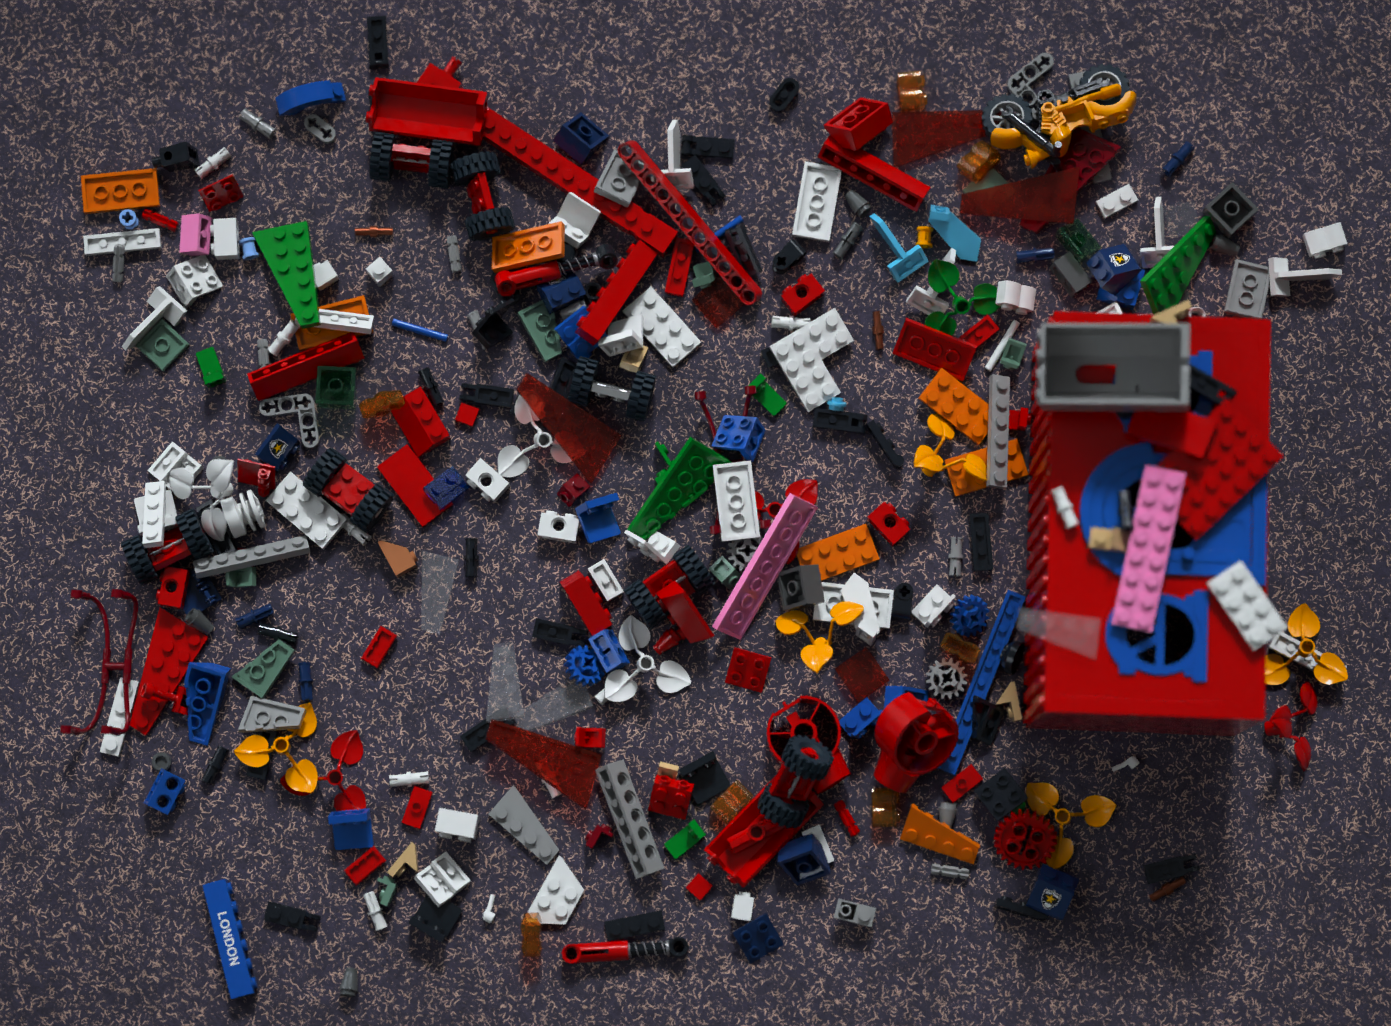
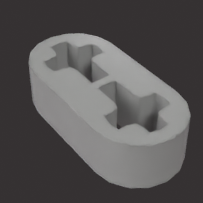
(322, 125)

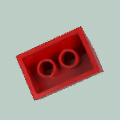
(859, 123)
(420, 423)
(683, 613)

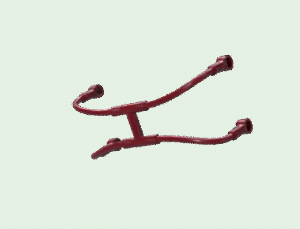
(701, 396)
(106, 665)

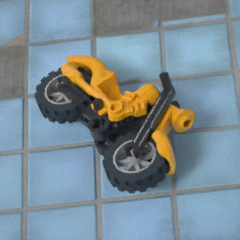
(1059, 115)

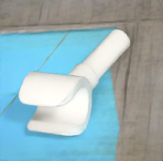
(1132, 762)
(488, 916)

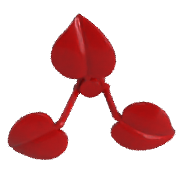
(804, 489)
(1281, 723)
(350, 750)

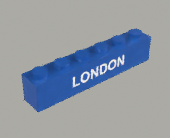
(229, 939)

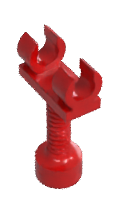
(148, 690)

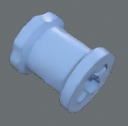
(125, 215)
(248, 248)

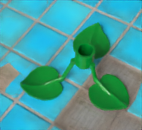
(942, 276)

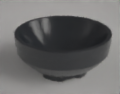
(1011, 656)

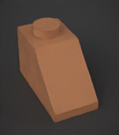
(398, 557)

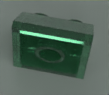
(336, 387)

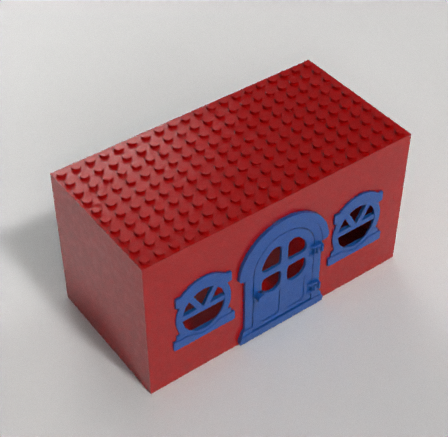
(1090, 455)

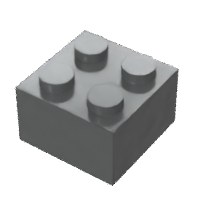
(1230, 210)
(800, 587)

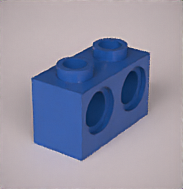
(609, 650)
(160, 789)

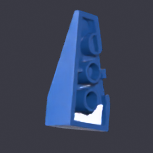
(204, 691)

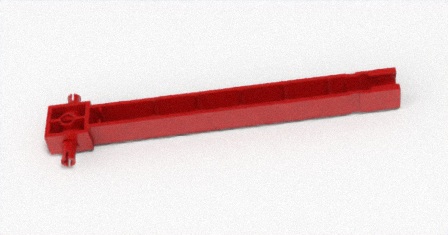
(559, 170)

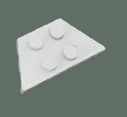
(557, 895)

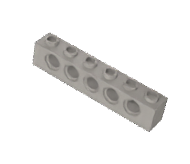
(629, 819)

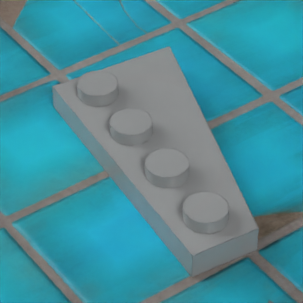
(521, 822)

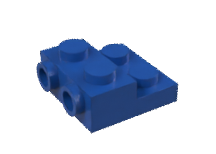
(575, 343)

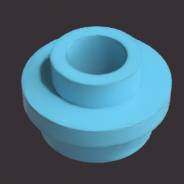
(836, 404)

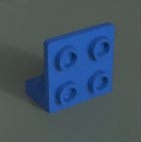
(740, 434)
(598, 518)
(859, 718)
(352, 829)

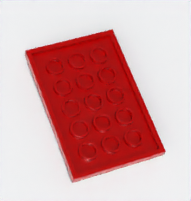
(1231, 466)

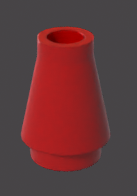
(668, 640)

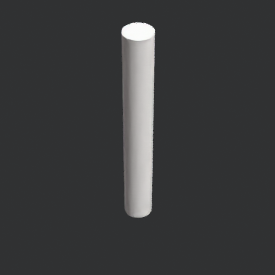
(1000, 348)

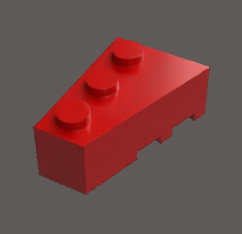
(586, 602)

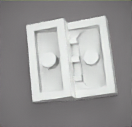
(173, 458)
(442, 879)

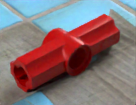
(745, 839)

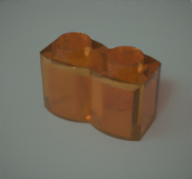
(910, 91)
(978, 162)
(381, 404)
(964, 651)
(731, 802)
(884, 807)
(531, 934)

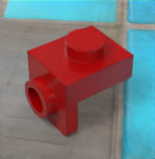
(1019, 419)
(590, 737)

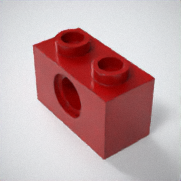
(796, 304)
(893, 534)
(177, 598)

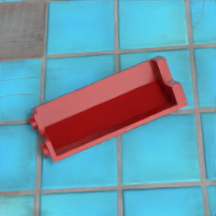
(427, 111)
(747, 863)

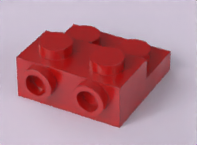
(670, 796)

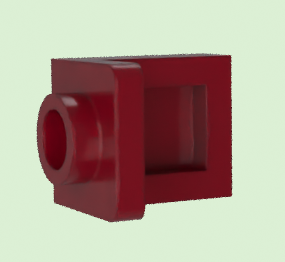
(573, 489)
(593, 836)

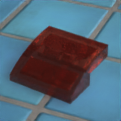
(717, 302)
(861, 674)

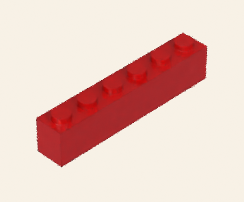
(875, 173)
(616, 292)
(303, 366)

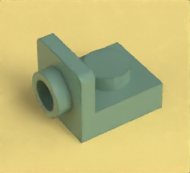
(725, 572)
(387, 894)

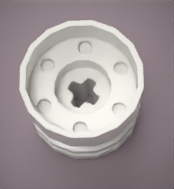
(243, 513)

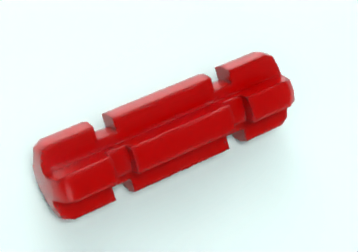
(160, 220)
(846, 818)

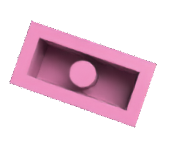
(195, 234)

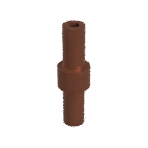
(373, 231)
(878, 330)
(1167, 889)

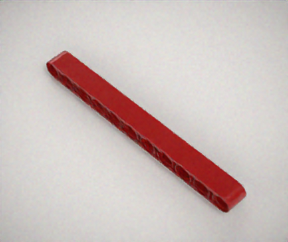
(681, 217)

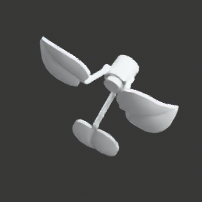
(511, 460)
(220, 475)
(620, 685)

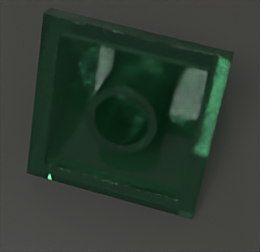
(1077, 240)

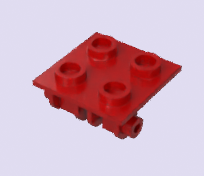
(221, 193)
(257, 474)
(748, 669)

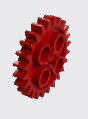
(1041, 844)

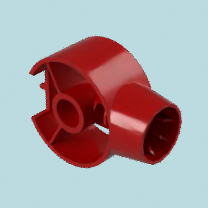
(924, 743)
(839, 768)

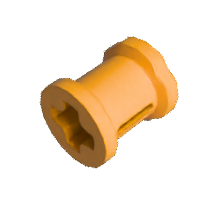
(924, 236)

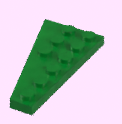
(291, 261)
(1172, 274)
(680, 485)

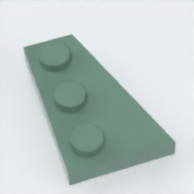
(541, 330)
(265, 669)

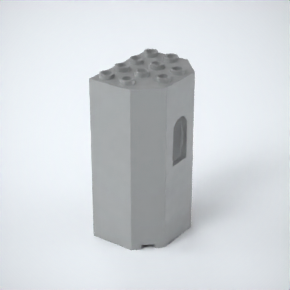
(1144, 355)

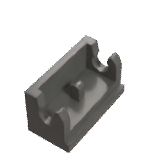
(1070, 274)

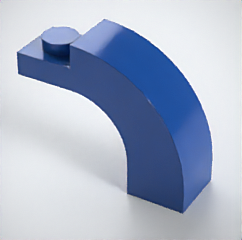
(308, 95)

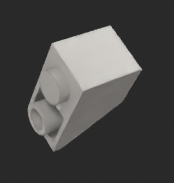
(854, 913)

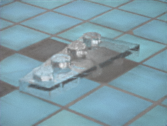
(436, 589)
(1065, 630)
(504, 688)
(556, 705)

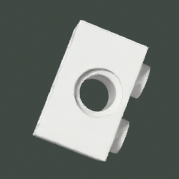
(479, 472)
(569, 532)

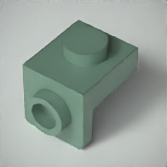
(704, 275)
(1013, 354)
(241, 578)

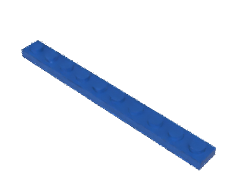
(984, 674)

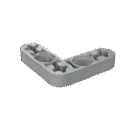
(1024, 87)
(302, 413)

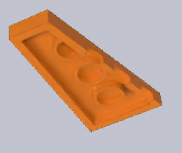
(937, 836)

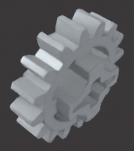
(738, 551)
(954, 683)

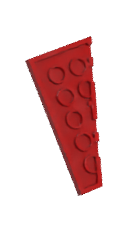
(166, 664)

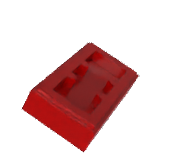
(379, 647)
(961, 783)
(417, 807)
(365, 865)

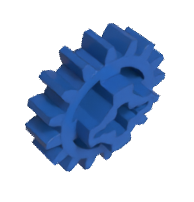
(969, 615)
(580, 657)

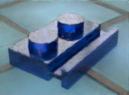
(446, 488)

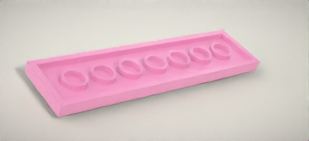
(1148, 548)
(765, 566)

